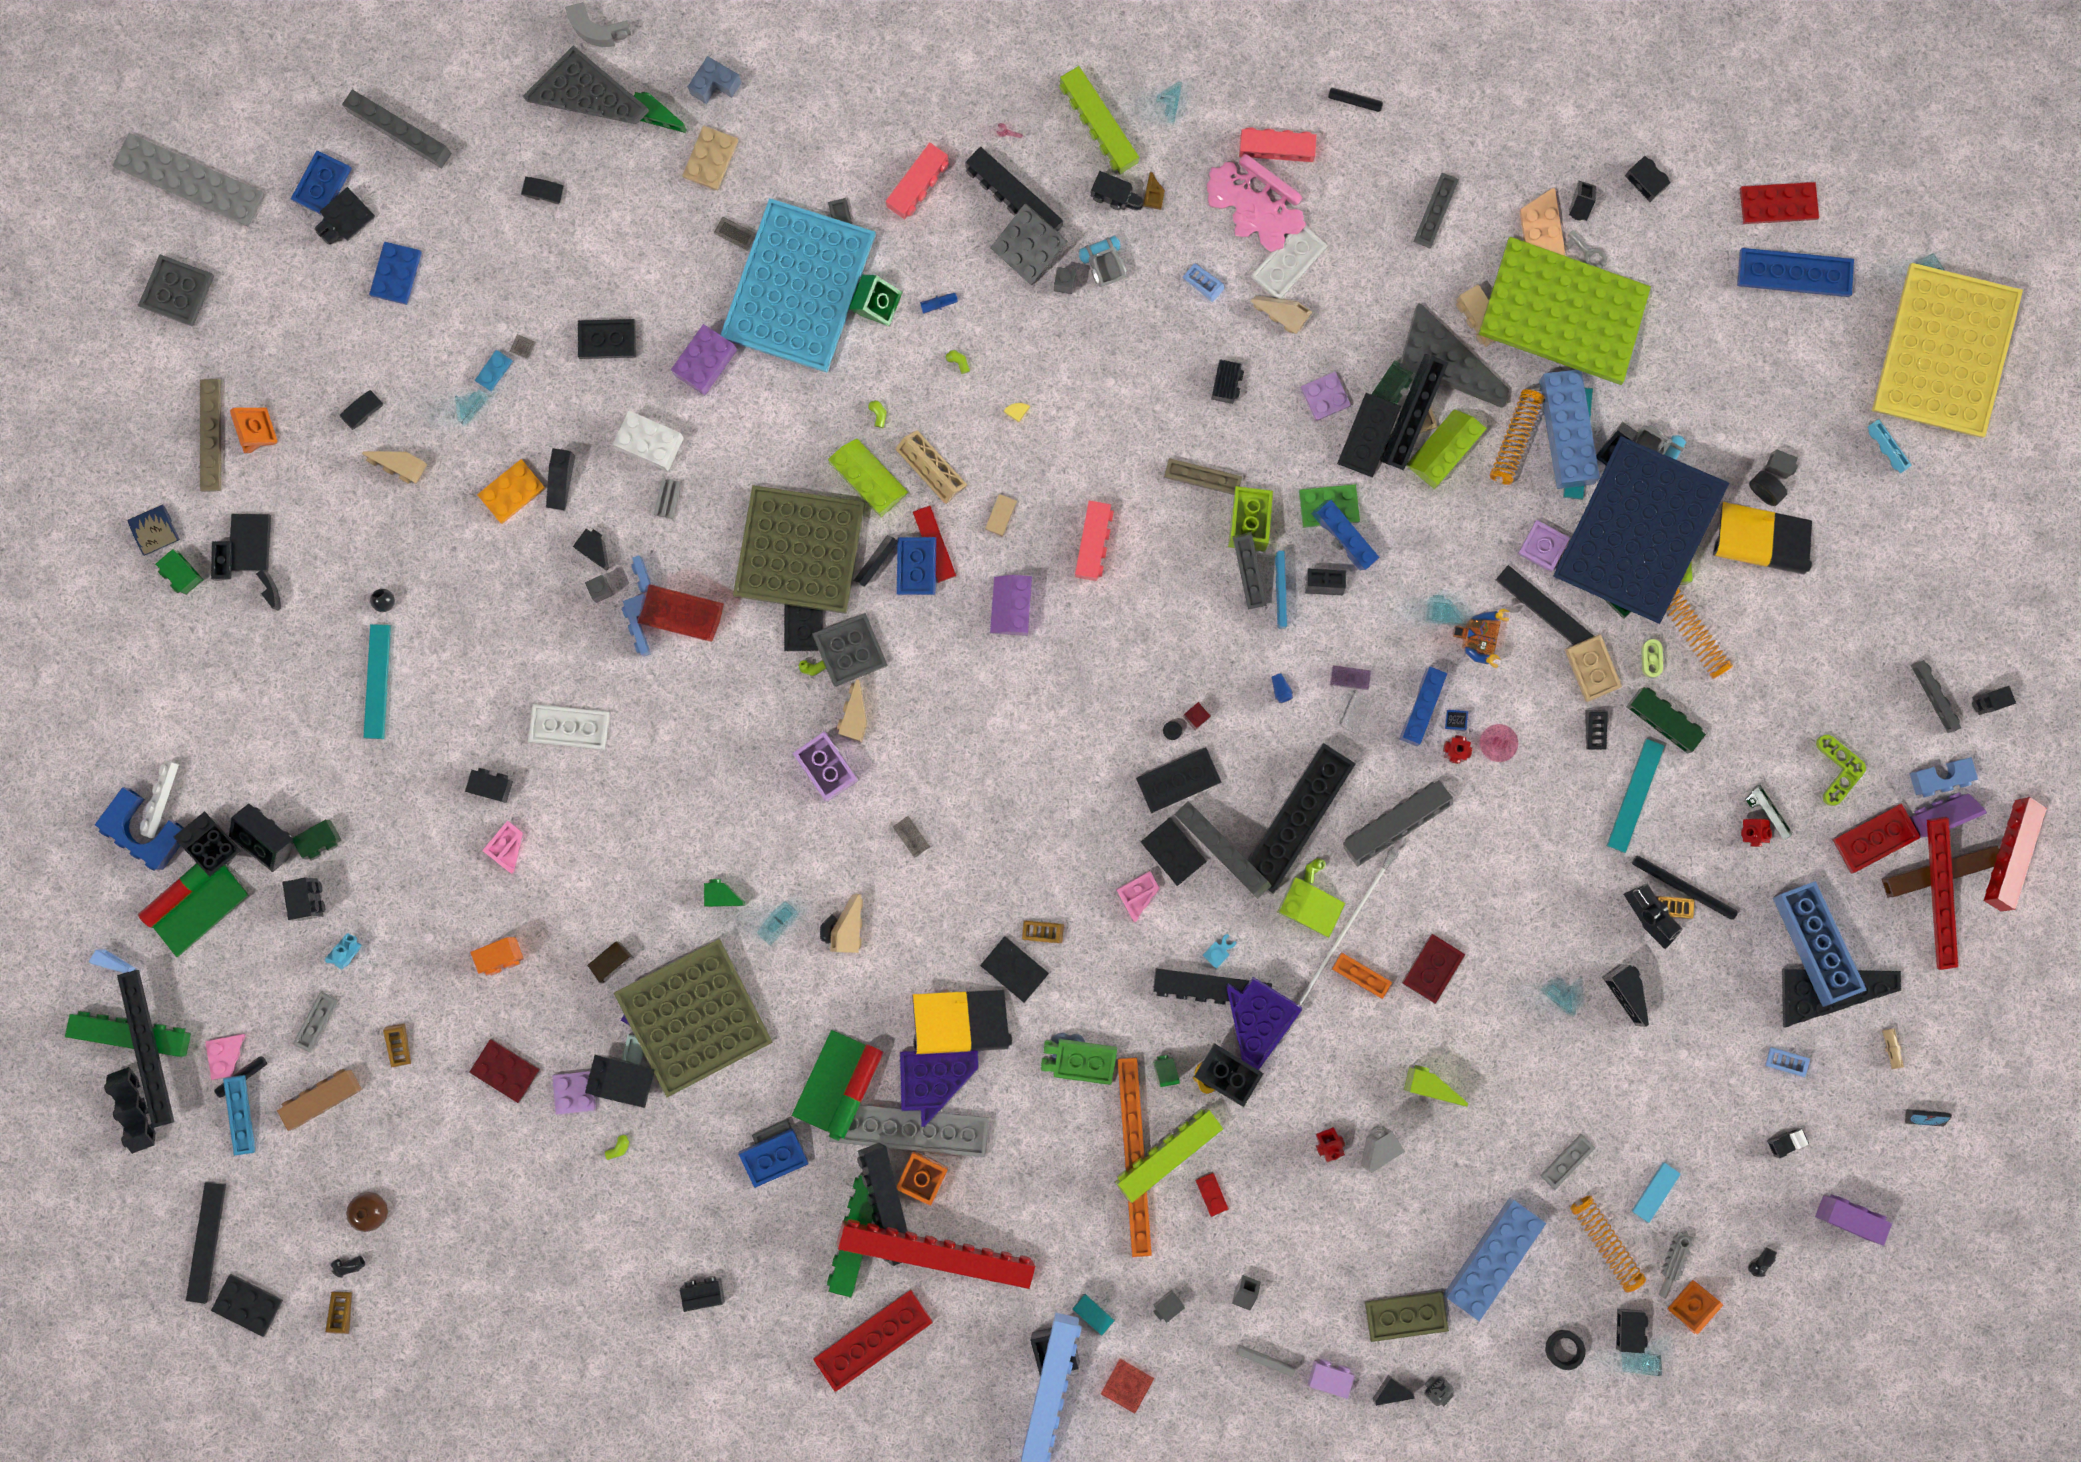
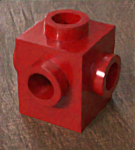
(1452, 753)
(1756, 832)
(1330, 1144)

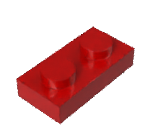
(1212, 1194)

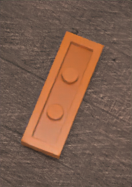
(1361, 975)

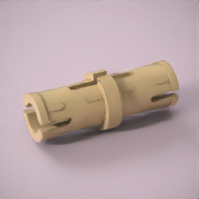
(1893, 1048)

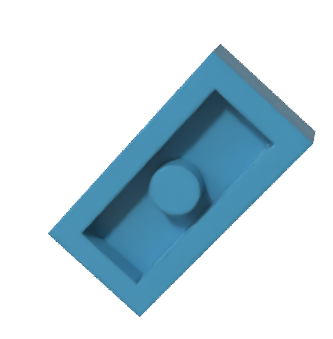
(493, 370)

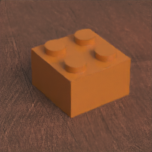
(497, 955)
(922, 1178)

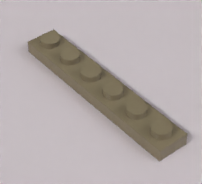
(210, 435)

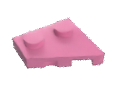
(505, 846)
(1138, 893)
(223, 1055)

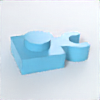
(1217, 953)

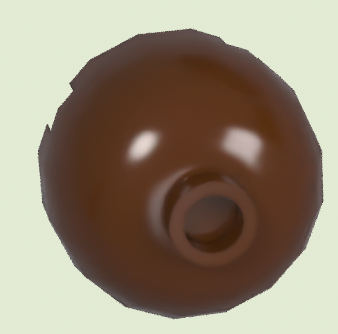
(366, 1212)

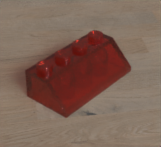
(680, 613)

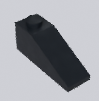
(559, 478)

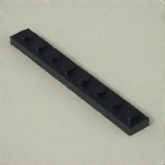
(145, 1048)

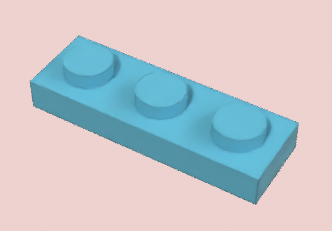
(1889, 446)

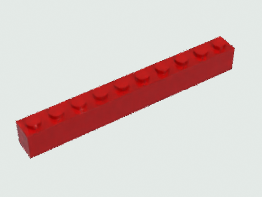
(935, 1254)

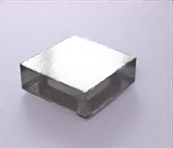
(522, 346)

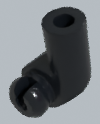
(825, 928)

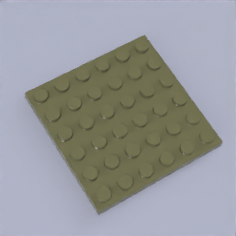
(799, 549)
(693, 1017)

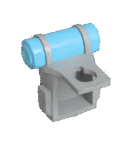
(1104, 261)
(1653, 439)

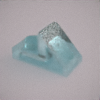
(1171, 97)
(465, 410)
(1565, 1001)
(1642, 1363)

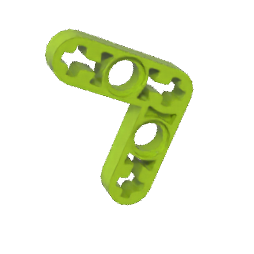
(1847, 772)

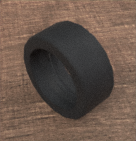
(1768, 488)
(1579, 1357)

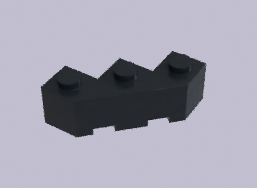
(130, 1110)

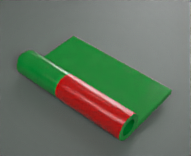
(192, 906)
(837, 1084)

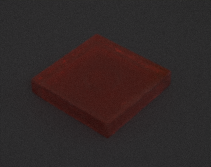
(1127, 1385)

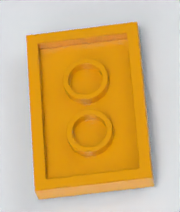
(511, 491)

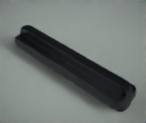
(1355, 99)
(248, 1071)

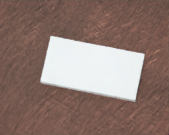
(1288, 264)
(568, 727)

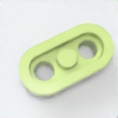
(1654, 658)

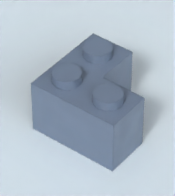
(711, 77)

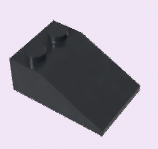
(1629, 991)
(1228, 1075)
(619, 1080)

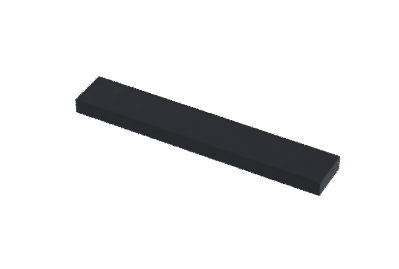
(1542, 606)
(205, 1242)

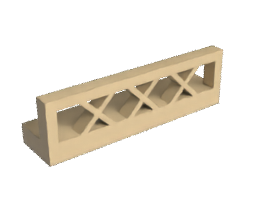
(928, 468)

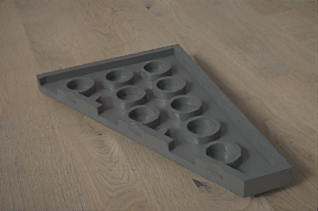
(585, 88)
(1464, 369)

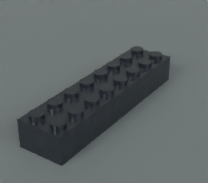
(1300, 814)

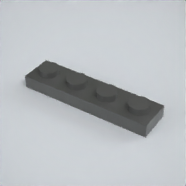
(1436, 210)
(1249, 570)
(1933, 691)

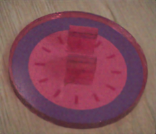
(1499, 743)

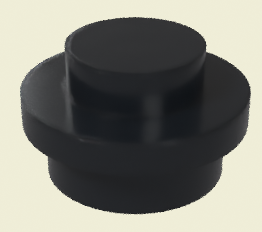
(1172, 730)

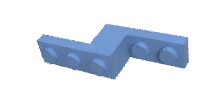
(632, 607)

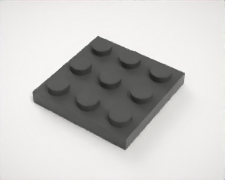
(1028, 244)
(176, 290)
(849, 650)

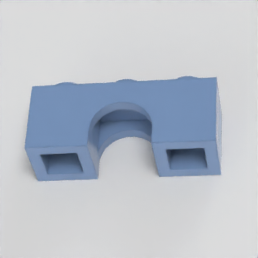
(1959, 773)

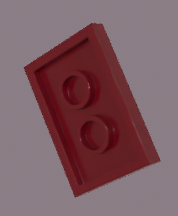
(1433, 968)
(504, 1070)

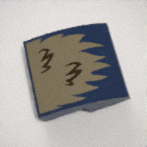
(153, 530)

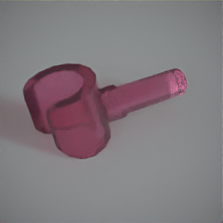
(1007, 132)

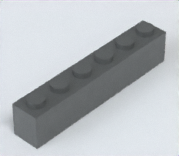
(396, 128)
(1398, 823)
(1223, 849)

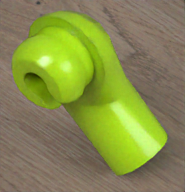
(960, 359)
(880, 412)
(811, 669)
(1312, 868)
(620, 1148)

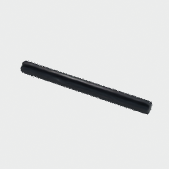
(1685, 887)

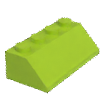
(1445, 447)
(867, 476)

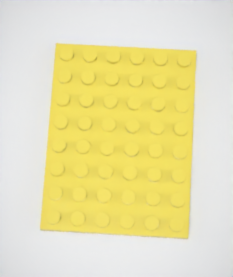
(1947, 350)

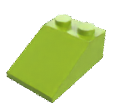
(1251, 514)
(1311, 907)
(1424, 1083)

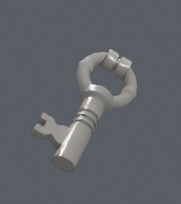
(1575, 239)

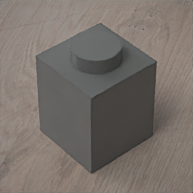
(1064, 280)
(1781, 464)
(599, 588)
(1246, 1292)
(1168, 1306)

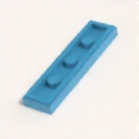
(1281, 589)
(239, 1115)

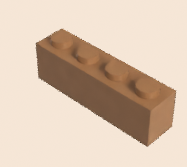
(317, 1101)

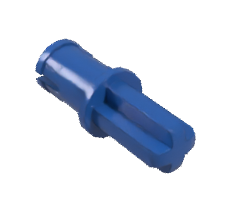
(938, 302)

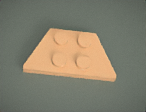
(1542, 223)

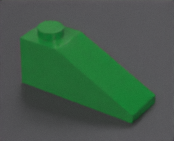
(659, 114)
(1166, 1071)

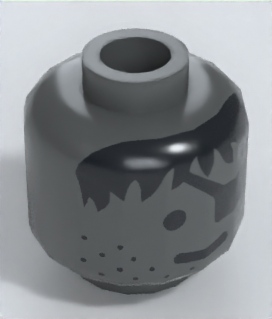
(1439, 1391)

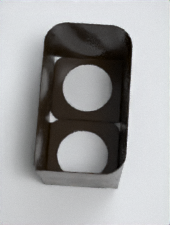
(609, 961)

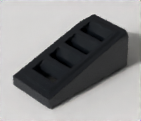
(1589, 724)

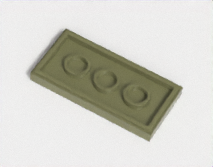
(1406, 1316)

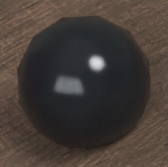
(382, 600)

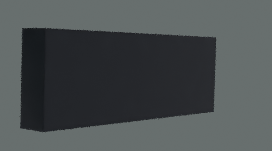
(875, 561)

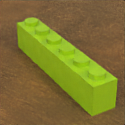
(1099, 120)
(1168, 1155)

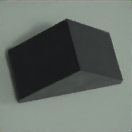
(1391, 1392)

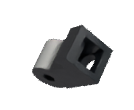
(1788, 1142)

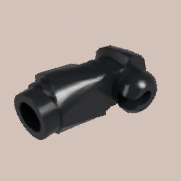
(1765, 1261)
(350, 1266)

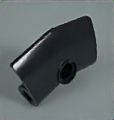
(1653, 915)

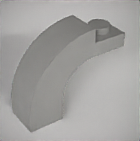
(592, 33)

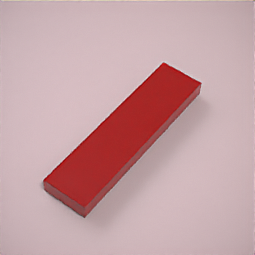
(928, 528)

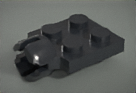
(343, 217)

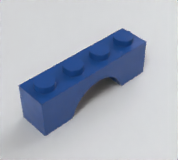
(1337, 524)
(1423, 707)

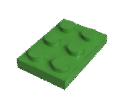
(1342, 496)

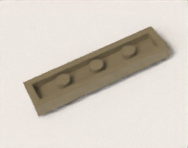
(1202, 476)

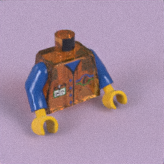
(1481, 636)

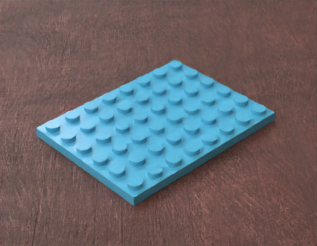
(798, 285)

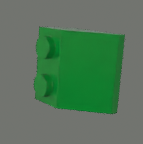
(875, 299)

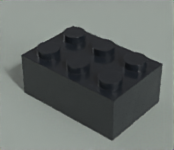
(261, 837)

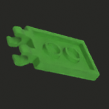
(1080, 1061)

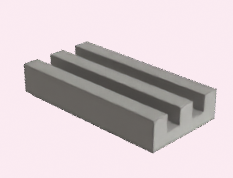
(660, 495)

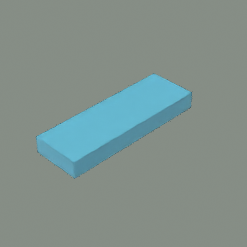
(1656, 1192)

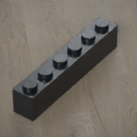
(1007, 187)
(1414, 411)
(1195, 985)
(882, 1189)

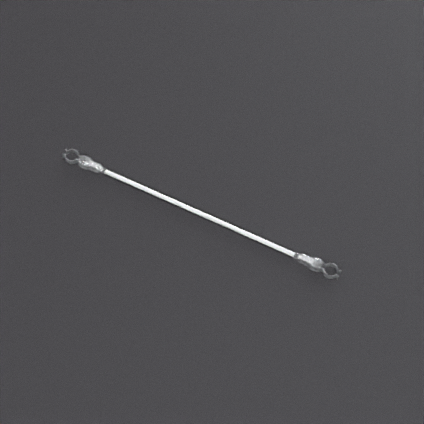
(1392, 854)

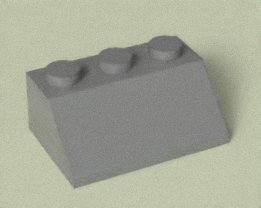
(1380, 1148)

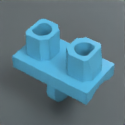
(344, 951)

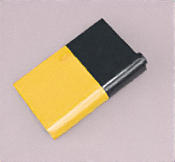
(1764, 538)
(960, 1022)

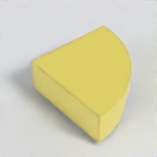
(1017, 411)

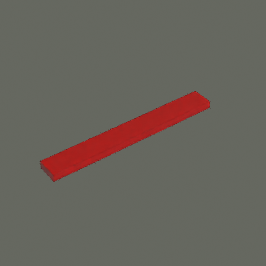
(1942, 893)

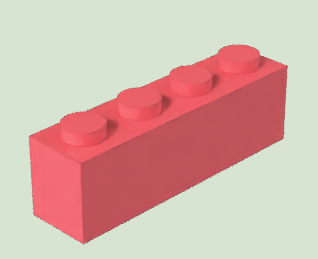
(1277, 145)
(917, 181)
(1093, 539)

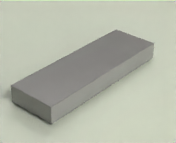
(315, 1022)
(1567, 1161)
(1265, 1360)

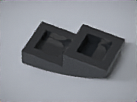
(542, 189)
(360, 409)
(271, 593)

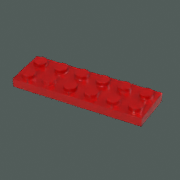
(873, 1340)

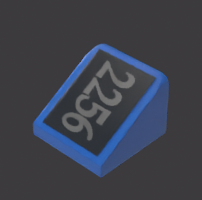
(1456, 720)

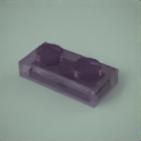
(1350, 677)

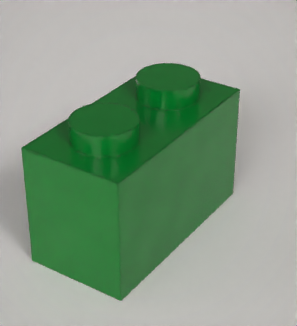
(179, 572)

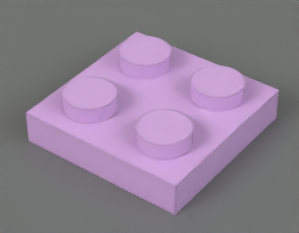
(1325, 396)
(1543, 546)
(570, 1093)

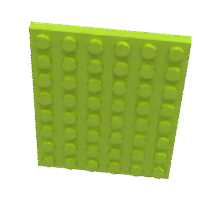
(1565, 310)

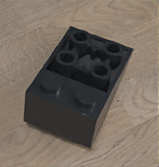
(207, 844)

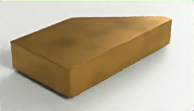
(1154, 193)

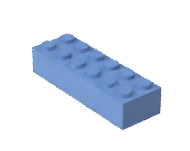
(1569, 429)
(1819, 944)
(1494, 1259)

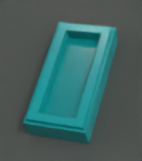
(1093, 1314)

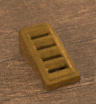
(1675, 907)
(1059, 931)
(404, 1043)
(344, 1329)

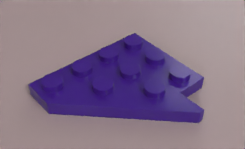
(1260, 1019)
(933, 1079)

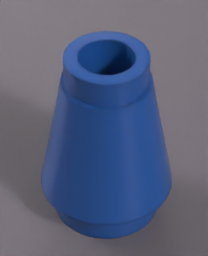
(1281, 688)

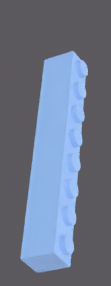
(1050, 1388)

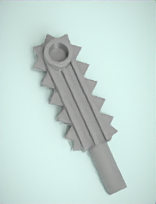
(1675, 1262)

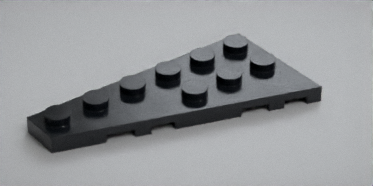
(1802, 1002)

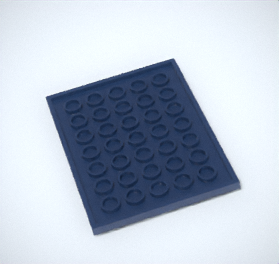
(1641, 529)

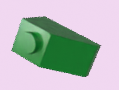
(720, 894)

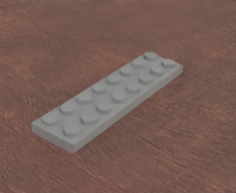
(188, 179)
(903, 1130)

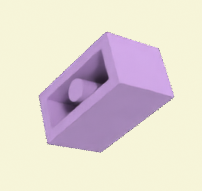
(1330, 1378)

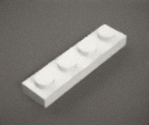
(160, 795)

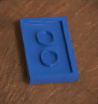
(320, 182)
(395, 273)
(916, 566)
(773, 1157)

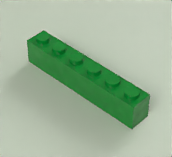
(117, 1033)
(848, 1263)

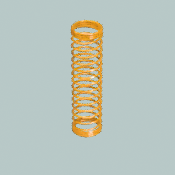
(1538, 399)
(1723, 668)
(1587, 1201)

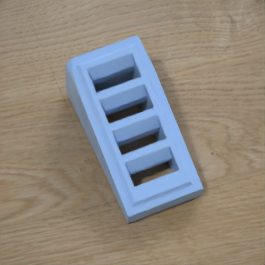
(1216, 291)
(108, 960)
(1804, 1065)

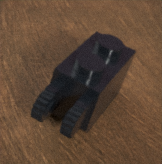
(1115, 192)

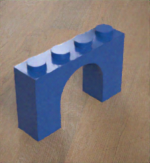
(116, 822)

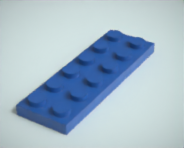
(1795, 272)

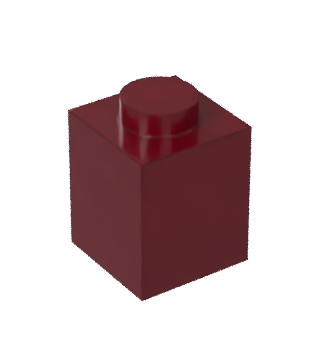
(1196, 716)

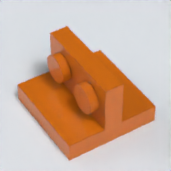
(253, 428)
(1695, 1307)

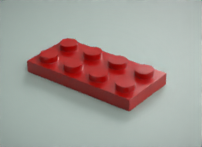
(1779, 203)
(1876, 838)

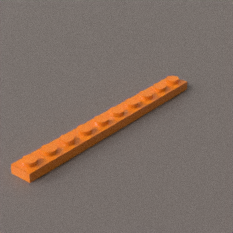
(1132, 1151)

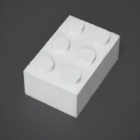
(648, 441)

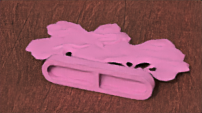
(1255, 209)

